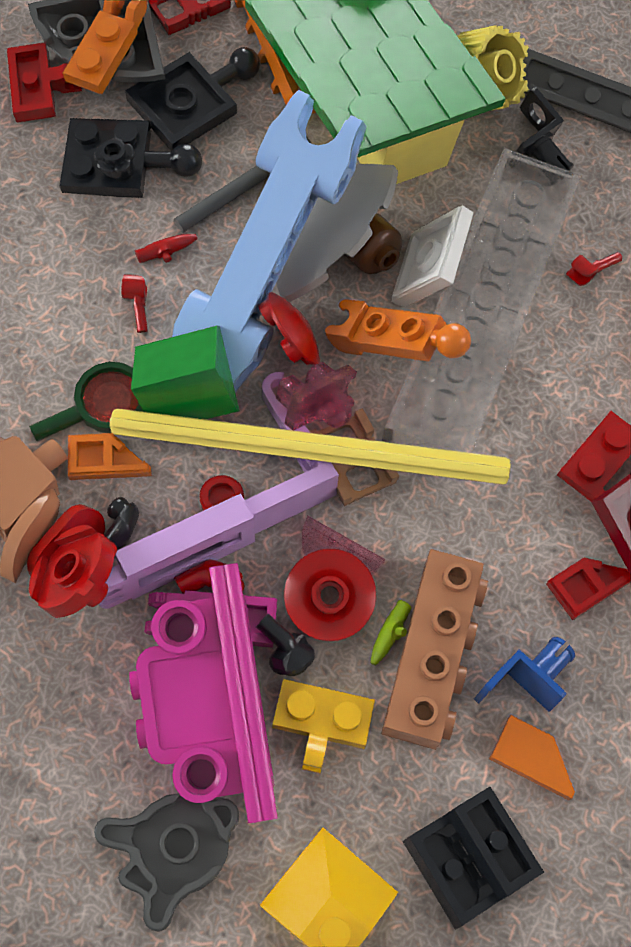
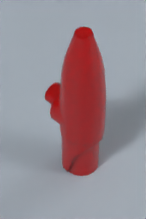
(165, 247)

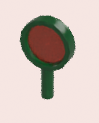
(95, 398)

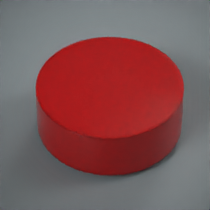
(218, 490)

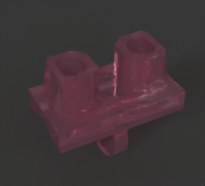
(318, 398)

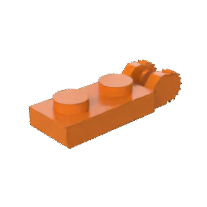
(105, 45)

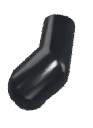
(125, 519)

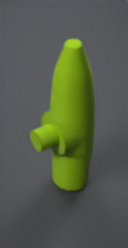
(391, 631)

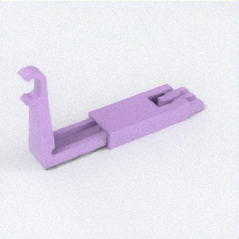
(220, 528)

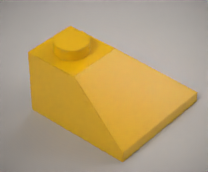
(329, 896)

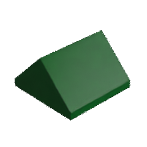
(185, 376)

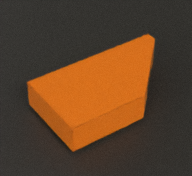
(102, 457)

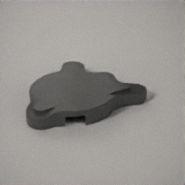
(171, 849)

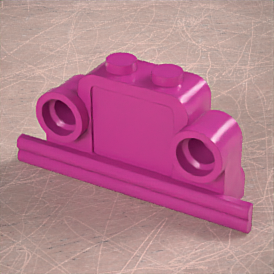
(206, 699)

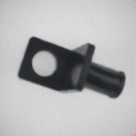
(541, 143)

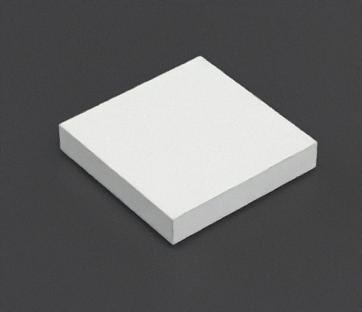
(432, 257)

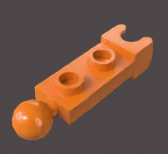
(396, 333)

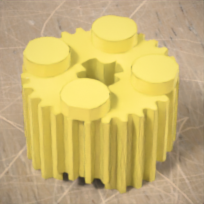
(501, 57)

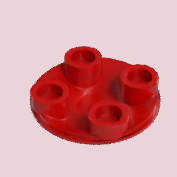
(298, 334)

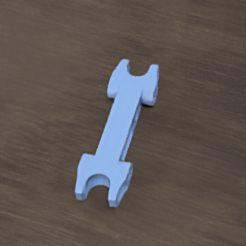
(296, 180)

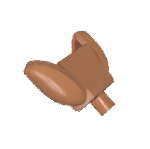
(26, 499)

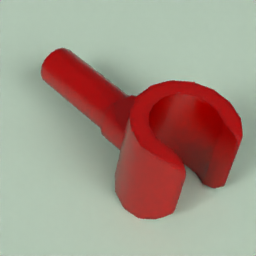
(584, 271)
(135, 288)

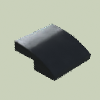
(490, 844)

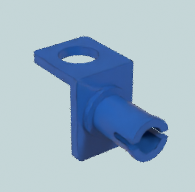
(535, 675)

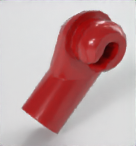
(199, 576)

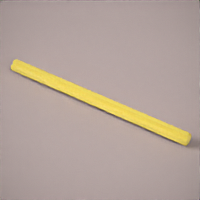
(311, 446)

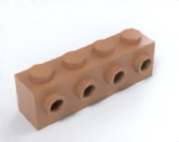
(433, 650)

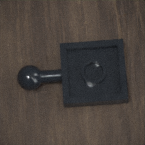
(190, 98)
(80, 169)

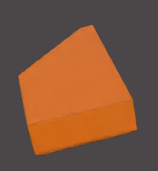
(532, 756)

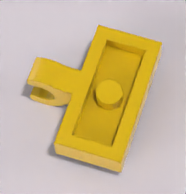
(323, 717)

